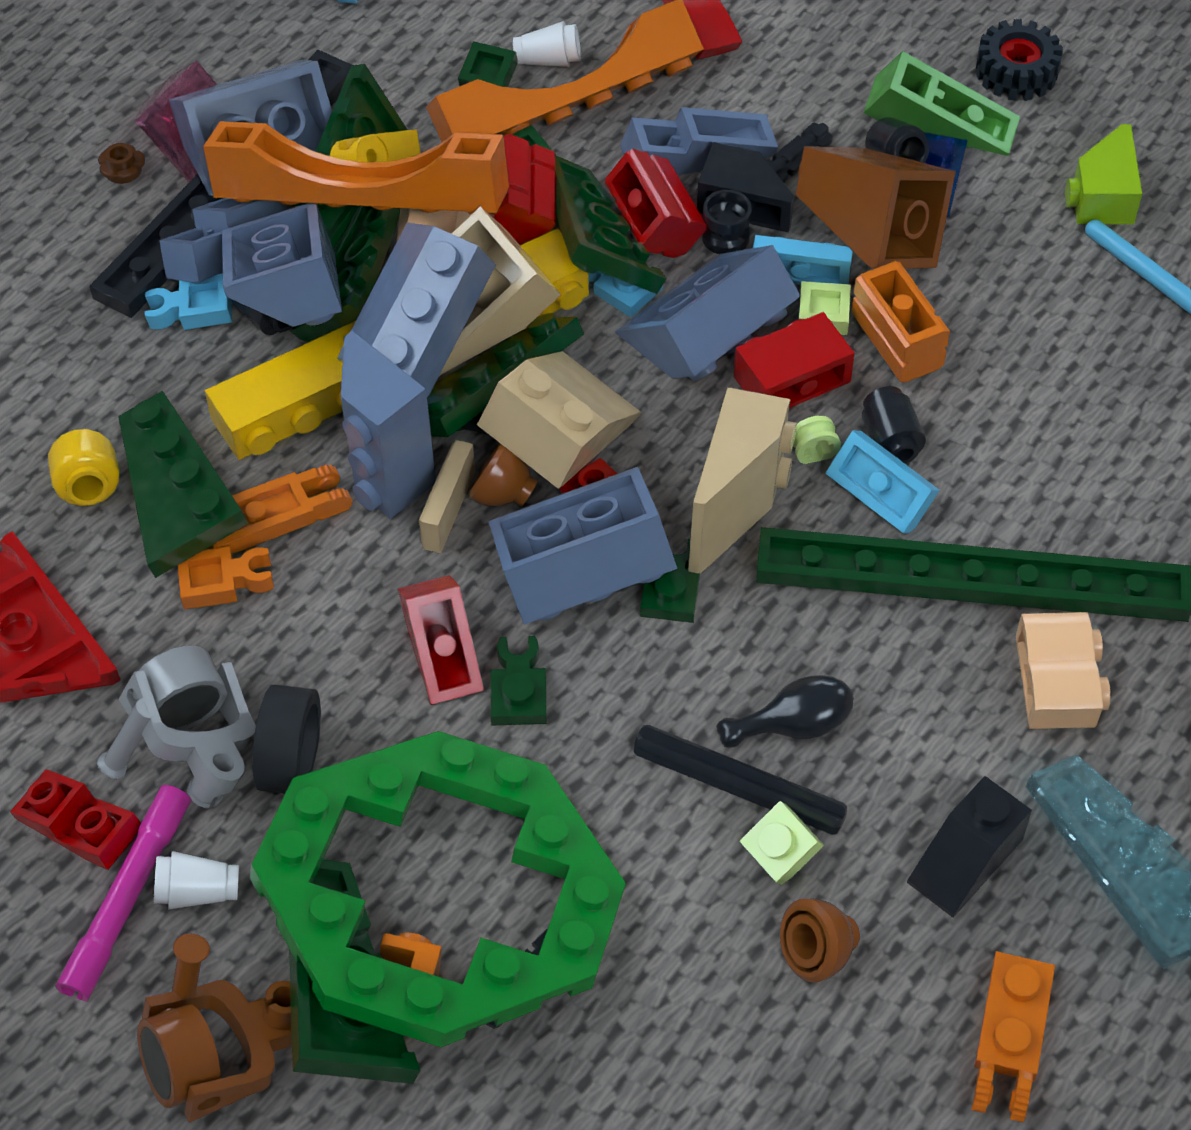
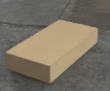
(447, 496)

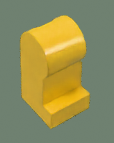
(378, 147)

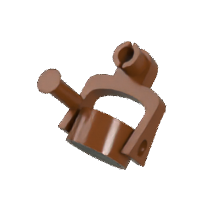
(180, 1049)

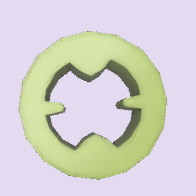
(816, 439)

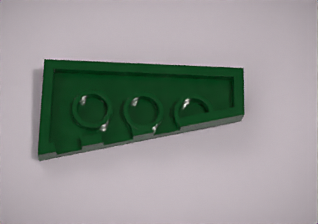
(357, 112)
(595, 232)
(358, 266)
(468, 390)
(174, 486)
(334, 1043)

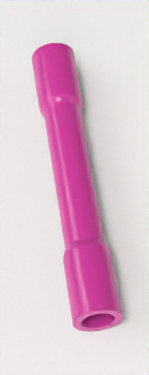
(96, 946)

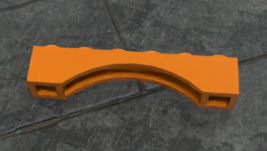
(651, 44)
(262, 164)

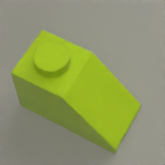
(1107, 181)

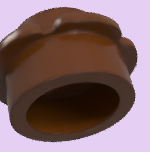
(121, 163)

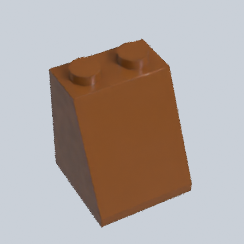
(878, 203)

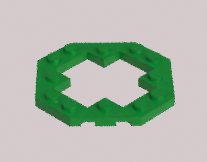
(500, 979)

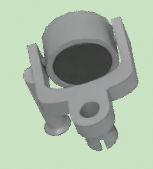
(172, 696)

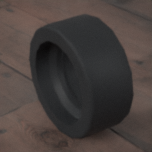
(285, 736)

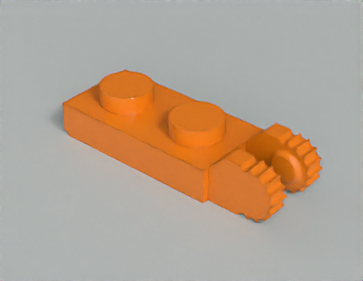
(285, 506)
(1012, 1029)

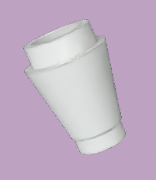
(549, 46)
(193, 881)

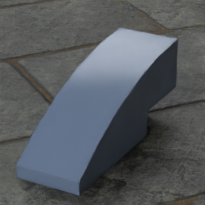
(691, 135)
(198, 252)

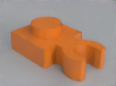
(215, 575)

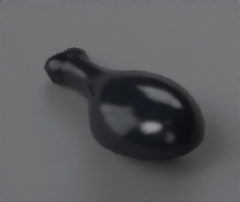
(800, 711)

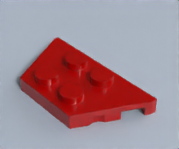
(40, 635)

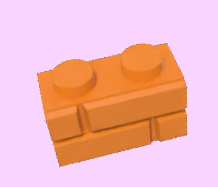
(900, 321)

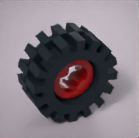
(1039, 65)

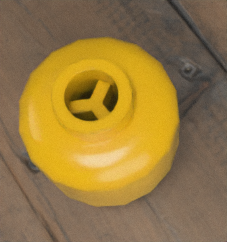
(83, 467)

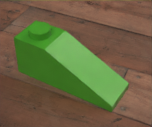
(940, 105)

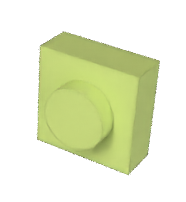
(826, 298)
(781, 843)

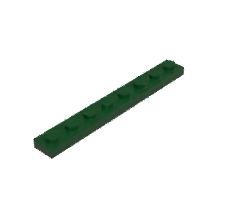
(974, 574)

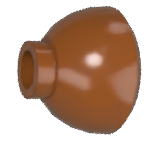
(502, 480)
(817, 939)

